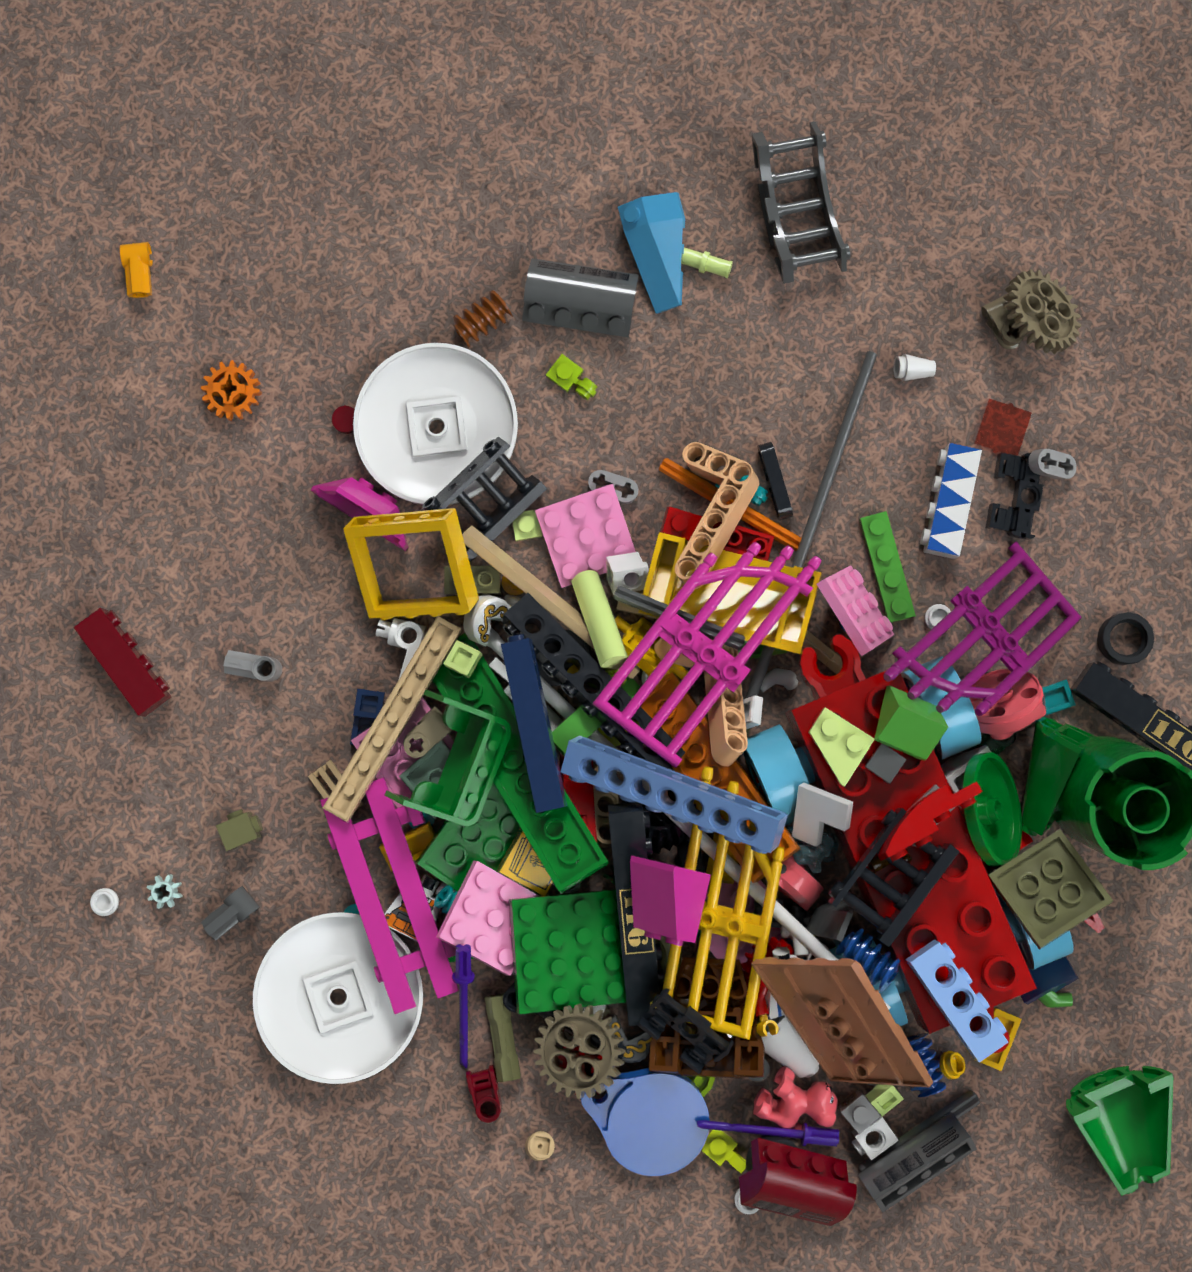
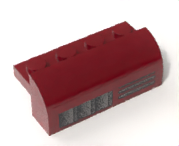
(797, 1183)

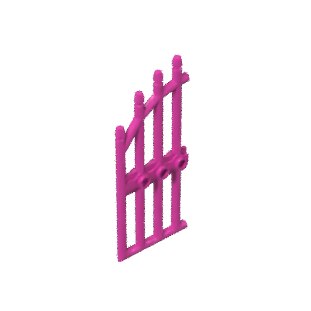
(701, 650)

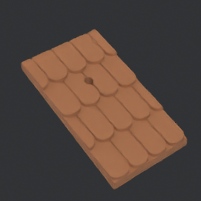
(843, 1021)

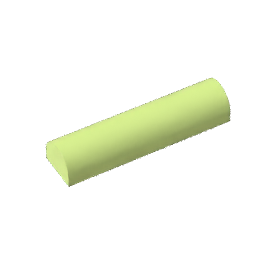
(599, 619)

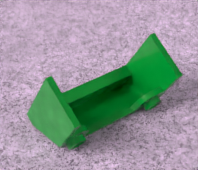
(468, 768)

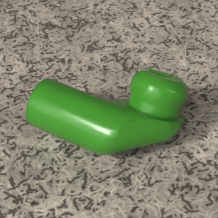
(1057, 999)

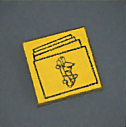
(524, 866)

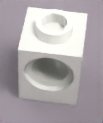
(626, 571)
(886, 1139)

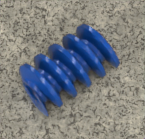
(872, 962)
(921, 1045)

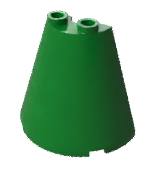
(1050, 765)
(1126, 1123)

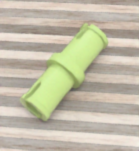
(706, 262)

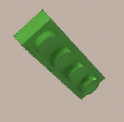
(887, 567)

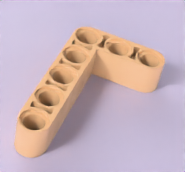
(717, 510)
(725, 717)

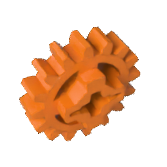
(242, 391)

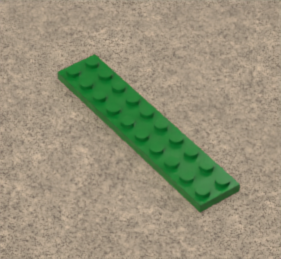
(556, 834)

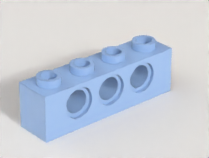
(980, 1042)

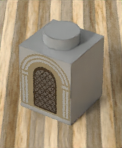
(858, 1111)

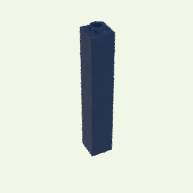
(533, 723)

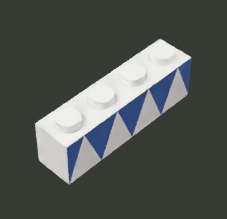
(951, 501)

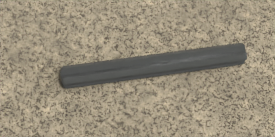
(656, 608)
(957, 1107)

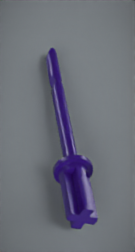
(463, 977)
(808, 1134)

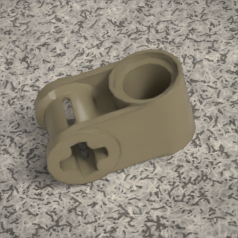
(1001, 324)
(430, 730)

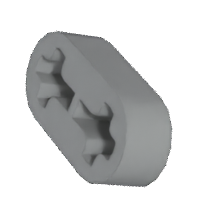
(1053, 459)
(616, 480)

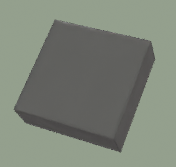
(885, 763)

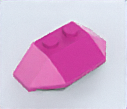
(359, 499)

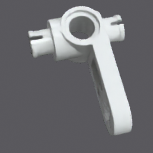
(394, 633)

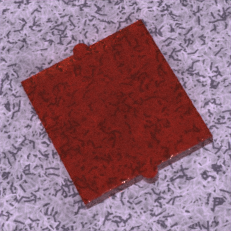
(1002, 427)

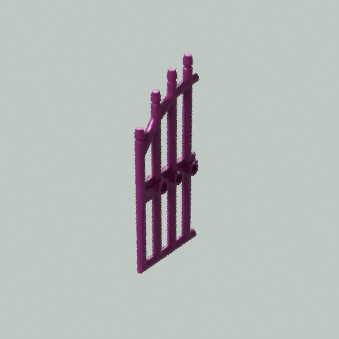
(988, 627)

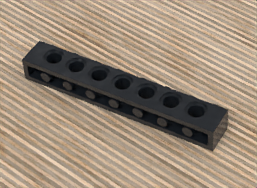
(529, 611)

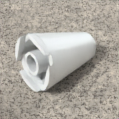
(790, 1049)

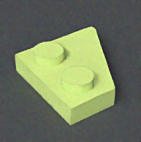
(840, 744)

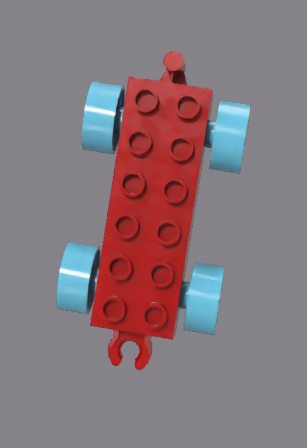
(963, 904)

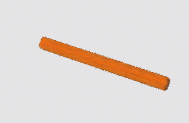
(750, 515)

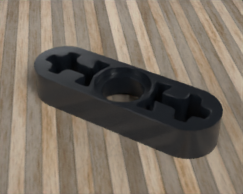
(773, 474)

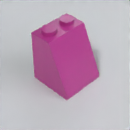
(667, 899)

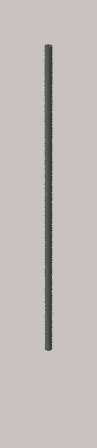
(820, 500)

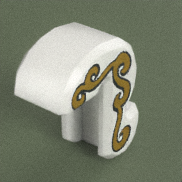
(487, 608)

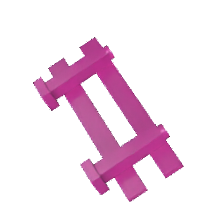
(433, 951)

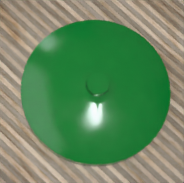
(996, 815)

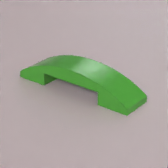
(581, 724)

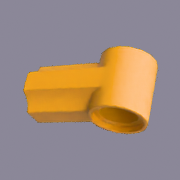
(137, 266)

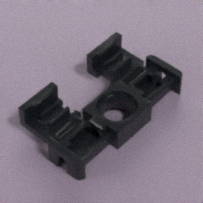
(1022, 518)
(704, 1039)

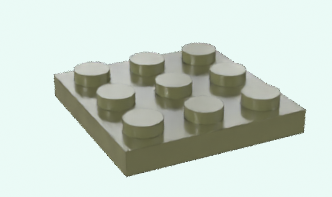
(1050, 889)

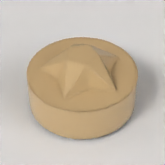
(539, 1146)

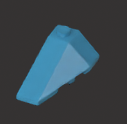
(655, 238)

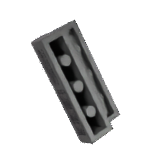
(579, 297)
(917, 1161)

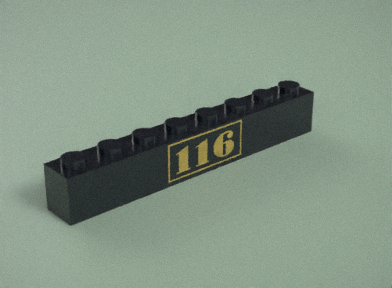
(1134, 712)
(638, 952)

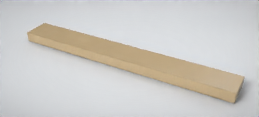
(530, 584)
(392, 719)

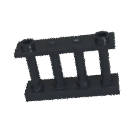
(507, 507)
(905, 904)

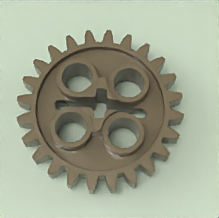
(1042, 311)
(574, 1076)

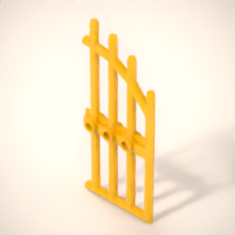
(729, 922)

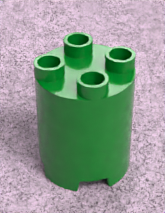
(1128, 803)

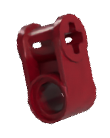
(484, 1091)

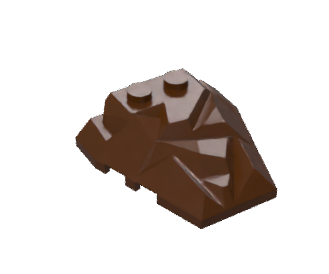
(745, 1056)

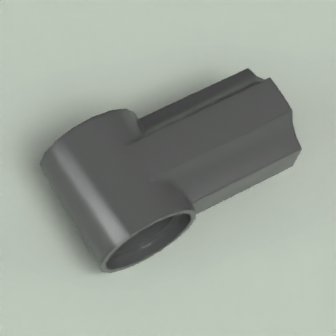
(234, 910)

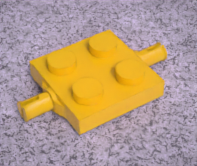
(633, 635)

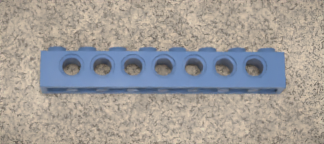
(767, 820)

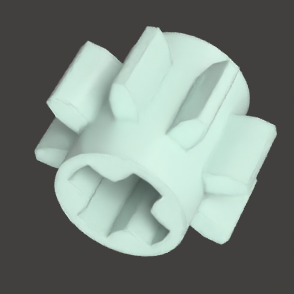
(158, 895)

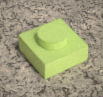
(527, 526)
(462, 659)
(884, 1098)

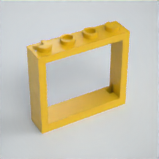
(403, 523)

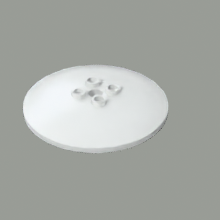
(427, 386)
(306, 1027)

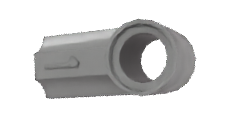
(251, 666)

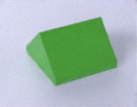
(909, 724)

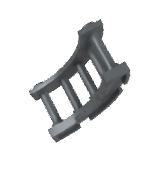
(773, 211)

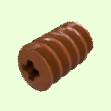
(481, 317)

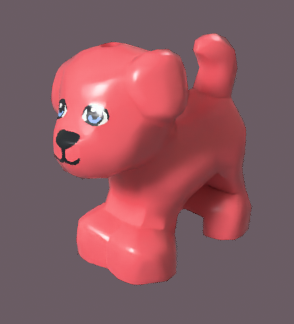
(817, 1102)

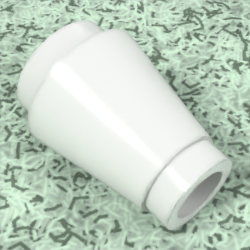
(911, 367)

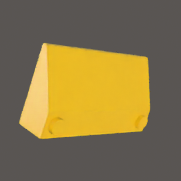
(788, 631)

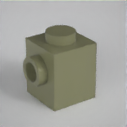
(239, 829)

